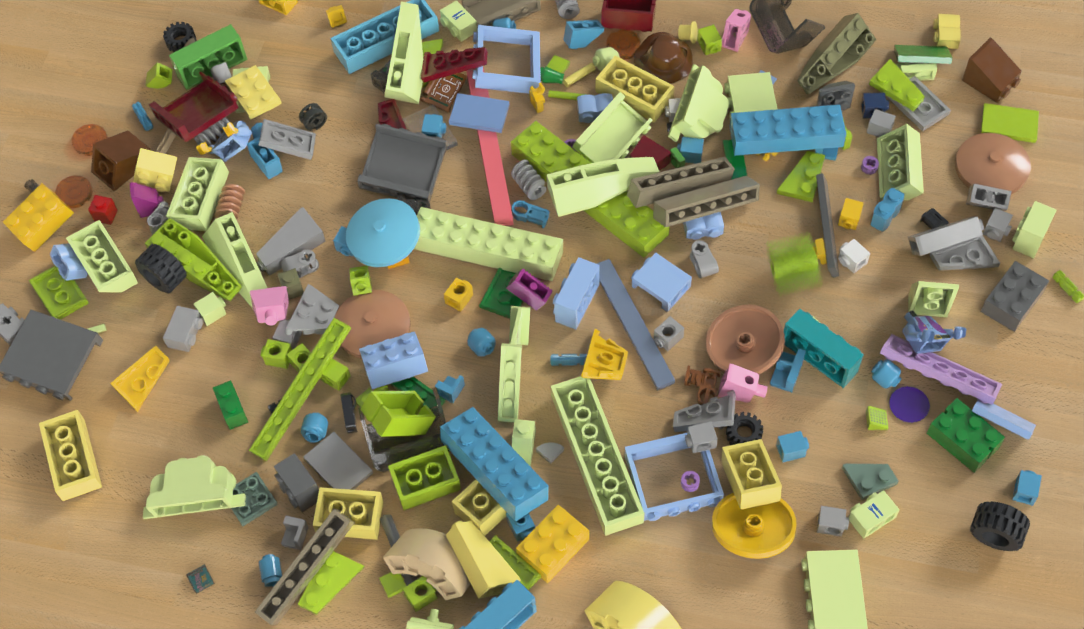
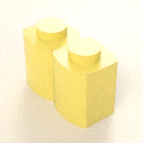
(947, 30)

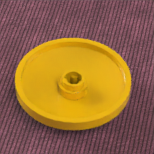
(754, 530)

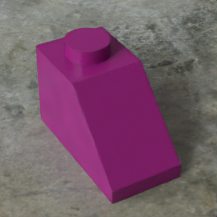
(145, 199)

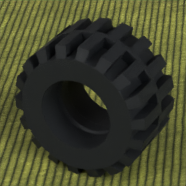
(160, 268)
(1000, 526)

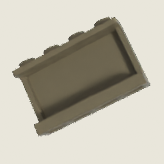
(489, 10)

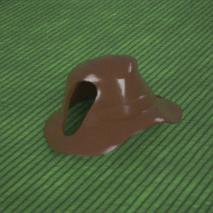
(665, 57)

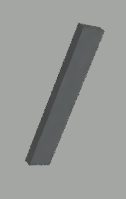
(827, 224)

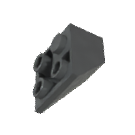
(836, 94)

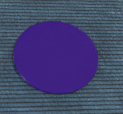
(909, 404)

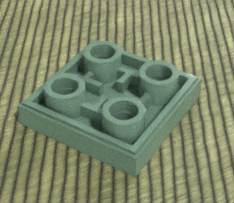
(257, 499)

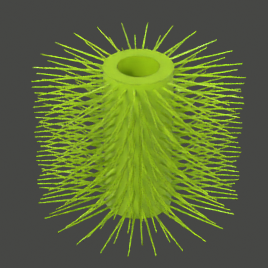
(794, 263)

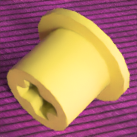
(688, 32)

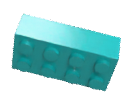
(823, 348)

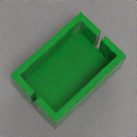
(965, 435)

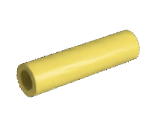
(579, 74)

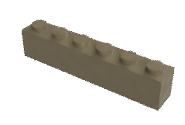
(677, 181)
(706, 201)
(304, 567)

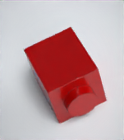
(103, 209)

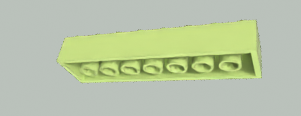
(488, 243)
(597, 455)

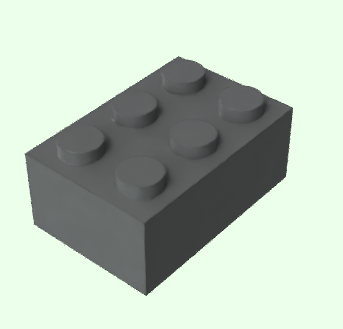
(1014, 296)

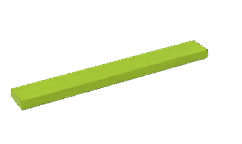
(300, 389)

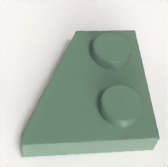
(870, 478)

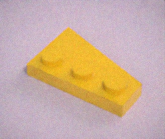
(141, 377)

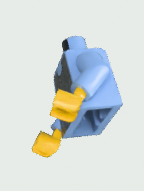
(230, 142)

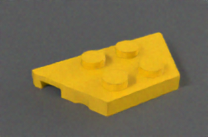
(604, 359)

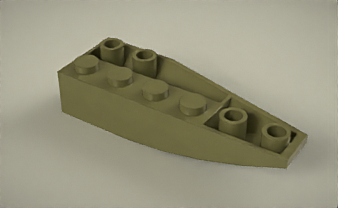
(837, 52)

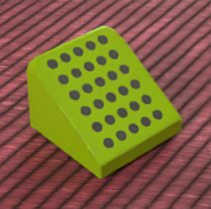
(876, 418)

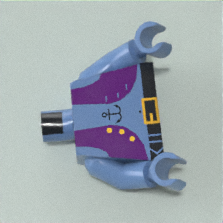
(927, 335)

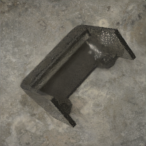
(777, 28)
(393, 449)

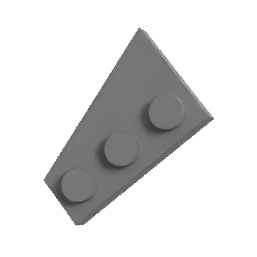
(965, 255)

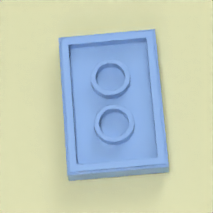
(1005, 419)

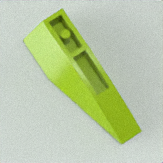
(197, 259)

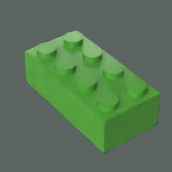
(206, 53)

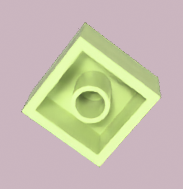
(1033, 229)

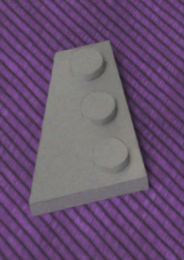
(718, 411)

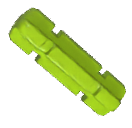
(1068, 286)

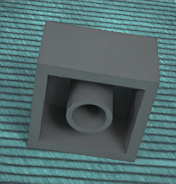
(296, 483)

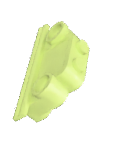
(700, 107)
(190, 488)

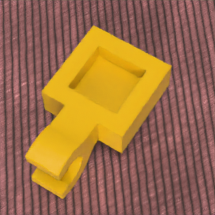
(537, 98)

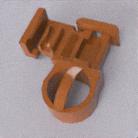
(704, 380)

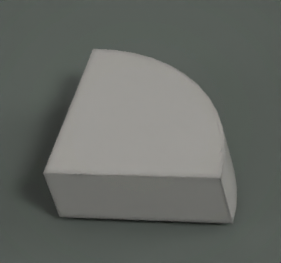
(550, 451)

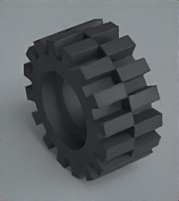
(176, 31)
(742, 420)

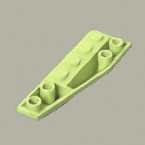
(406, 61)
(595, 182)
(231, 249)

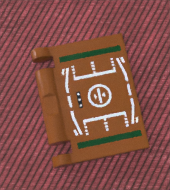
(443, 91)

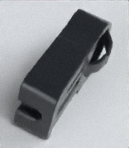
(933, 219)
(348, 411)

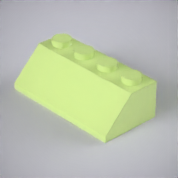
(900, 162)
(198, 193)
(102, 259)

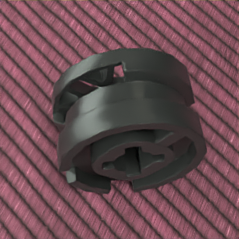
(313, 118)

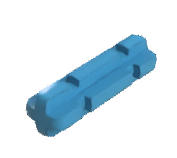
(142, 116)
(567, 359)

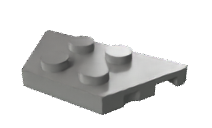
(312, 313)

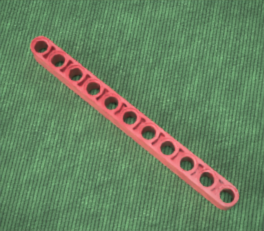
(492, 166)

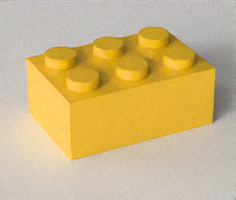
(38, 217)
(553, 543)

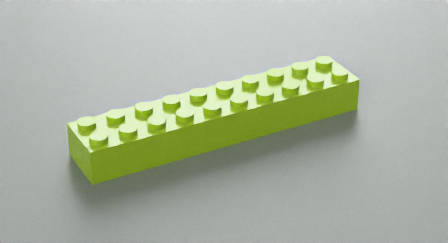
(618, 215)

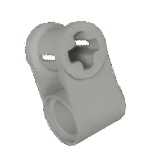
(221, 73)
(158, 217)
(703, 259)
(301, 263)

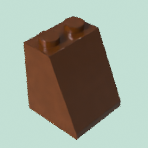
(992, 71)
(116, 158)

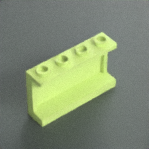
(750, 93)
(612, 132)
(834, 590)

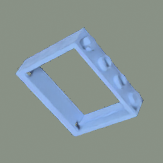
(508, 82)
(664, 446)

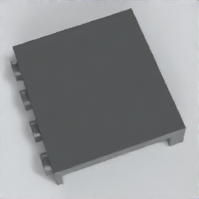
(402, 163)
(48, 354)

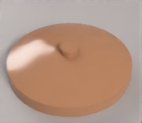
(993, 162)
(372, 319)
(745, 337)

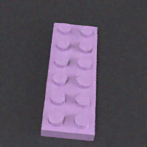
(942, 369)

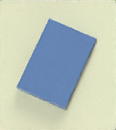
(479, 113)

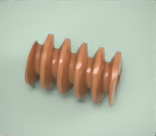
(230, 200)

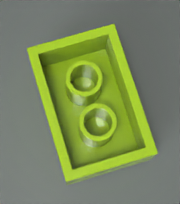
(424, 477)

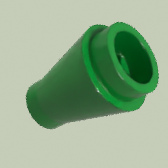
(551, 76)

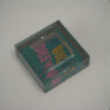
(200, 579)

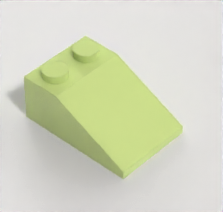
(932, 298)

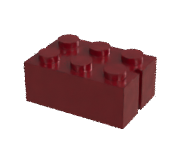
(628, 14)

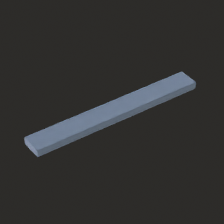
(634, 326)

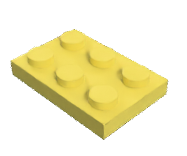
(253, 92)

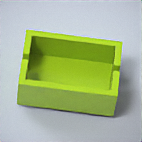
(396, 413)

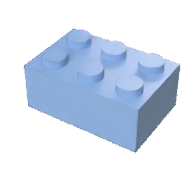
(576, 293)
(393, 360)

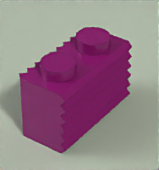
(529, 289)

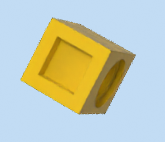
(850, 214)
(455, 300)

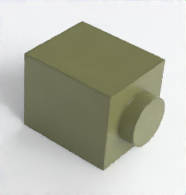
(292, 282)

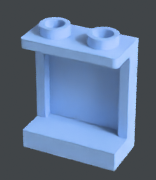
(662, 280)

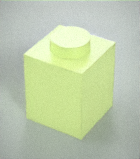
(210, 308)

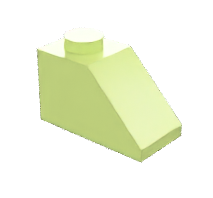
(524, 438)

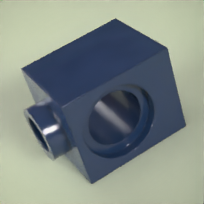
(873, 101)

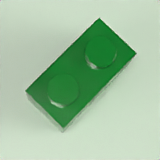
(230, 405)

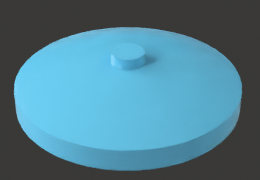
(383, 232)

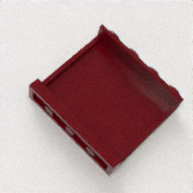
(196, 108)

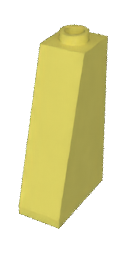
(480, 560)

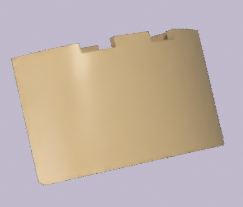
(431, 556)

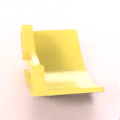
(628, 608)

